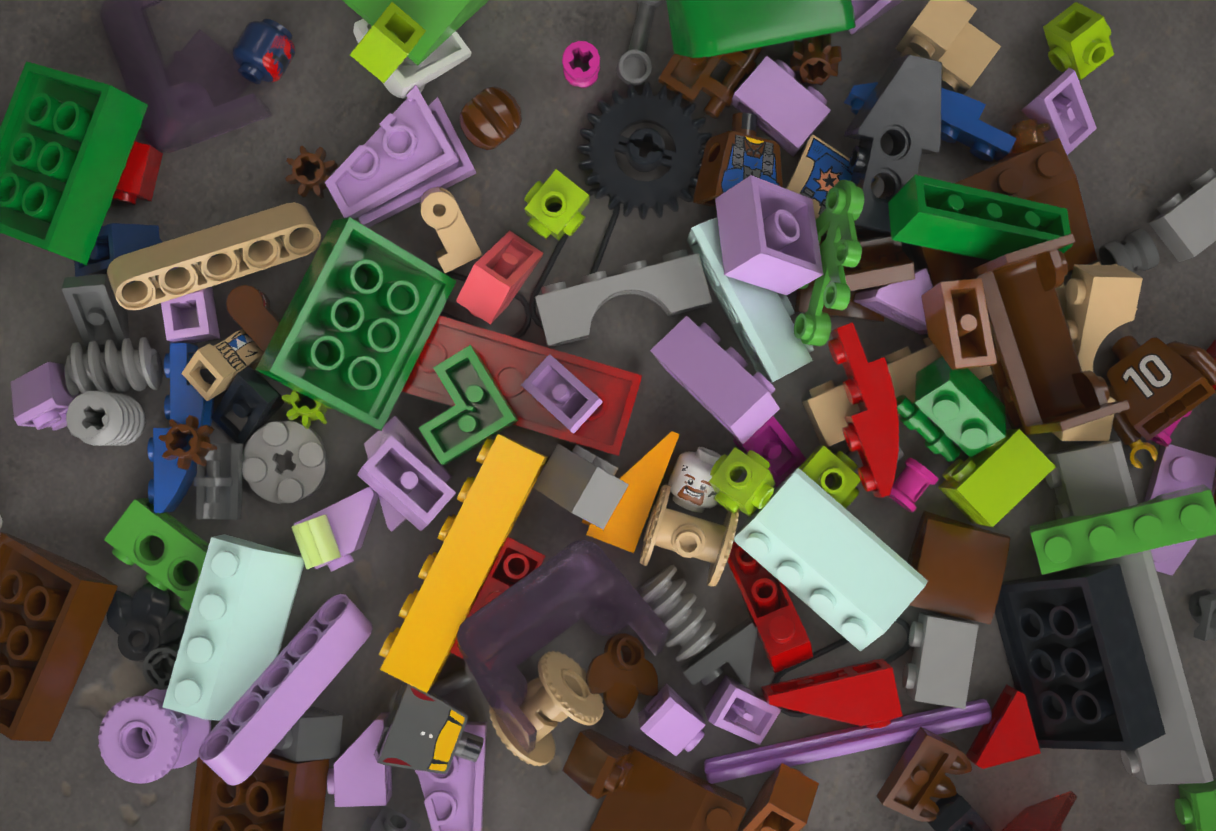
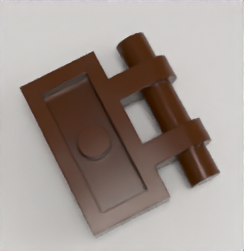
(694, 75)

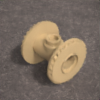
(689, 536)
(549, 700)

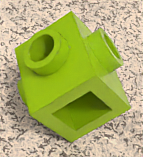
(1078, 40)
(556, 191)
(840, 467)
(745, 495)

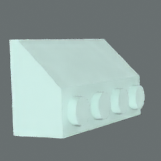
(755, 313)
(830, 560)
(232, 625)

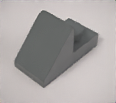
(96, 310)
(735, 647)

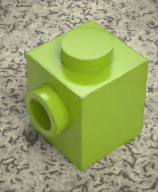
(382, 49)

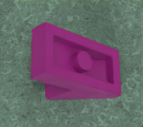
(775, 447)

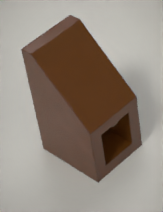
(598, 764)

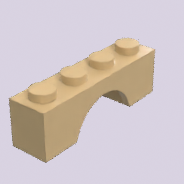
(1097, 304)

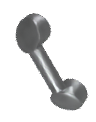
(635, 64)

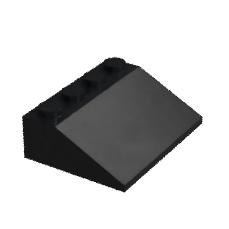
(1079, 659)

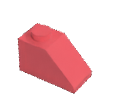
(498, 277)

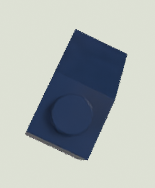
(114, 241)

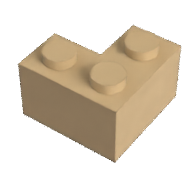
(948, 37)

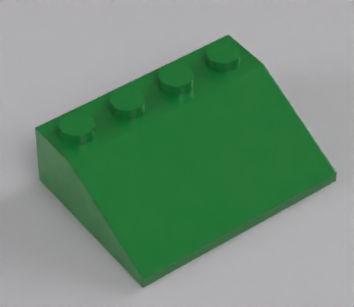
(63, 158)
(356, 323)

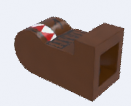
(253, 313)

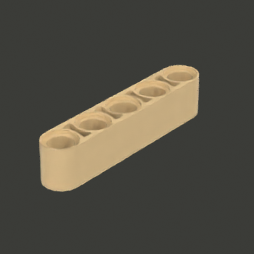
(194, 254)

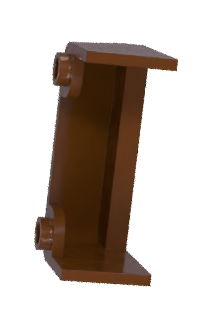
(1032, 344)

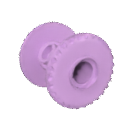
(146, 740)

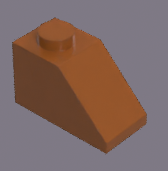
(960, 323)
(782, 802)

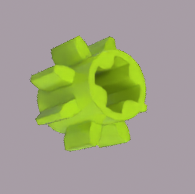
(303, 411)

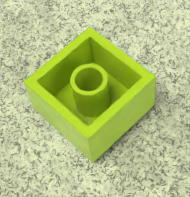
(995, 478)

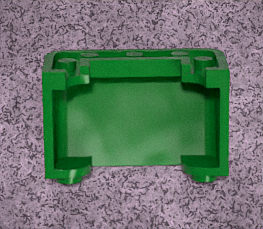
(732, 26)

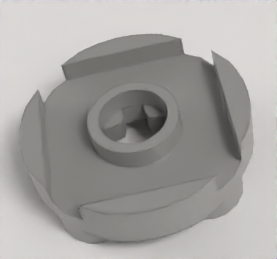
(261, 468)

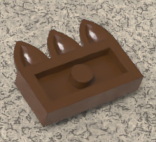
(922, 775)

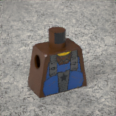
(735, 157)

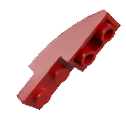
(876, 425)

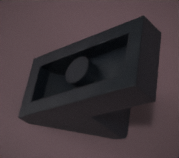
(247, 405)
(957, 815)

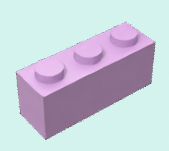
(717, 378)

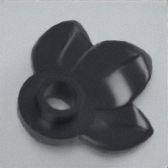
(147, 614)

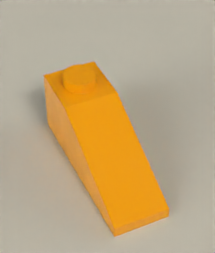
(634, 507)

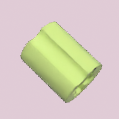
(316, 541)

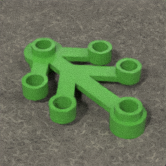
(843, 207)

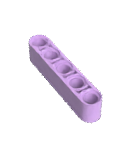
(285, 690)

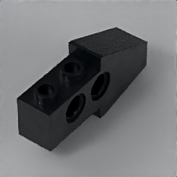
(909, 110)

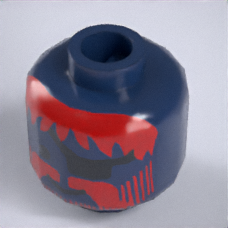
(264, 51)

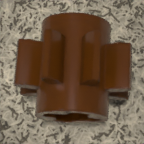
(815, 59)
(300, 169)
(176, 441)

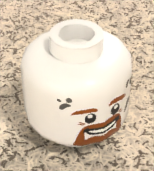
(691, 480)

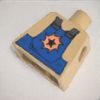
(818, 171)

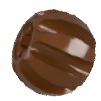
(490, 118)

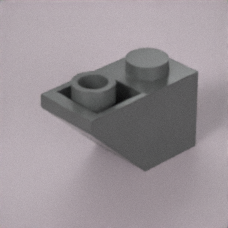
(312, 737)

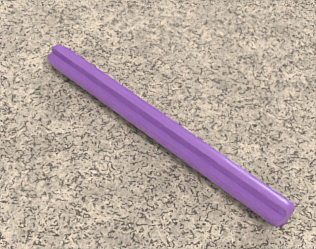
(844, 741)

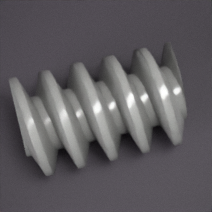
(113, 367)
(105, 418)
(677, 614)

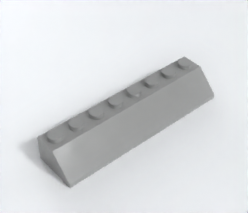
(1096, 481)

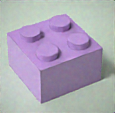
(768, 236)

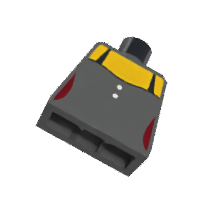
(425, 733)

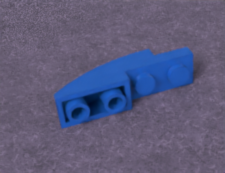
(958, 122)
(169, 481)

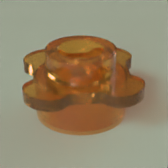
(1028, 135)

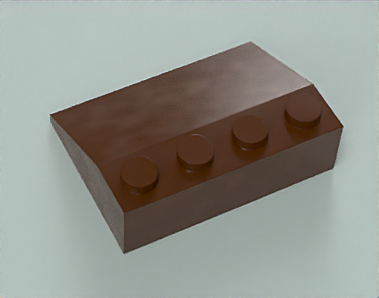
(1037, 176)
(46, 633)
(273, 798)
(667, 800)

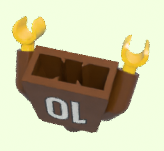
(1159, 385)

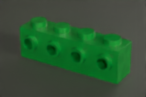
(971, 219)

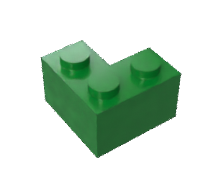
(478, 408)

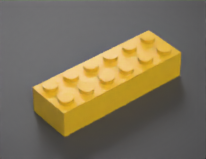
(463, 562)

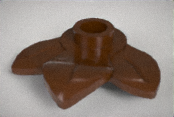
(622, 678)

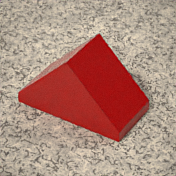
(1009, 733)

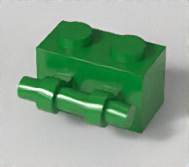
(958, 405)

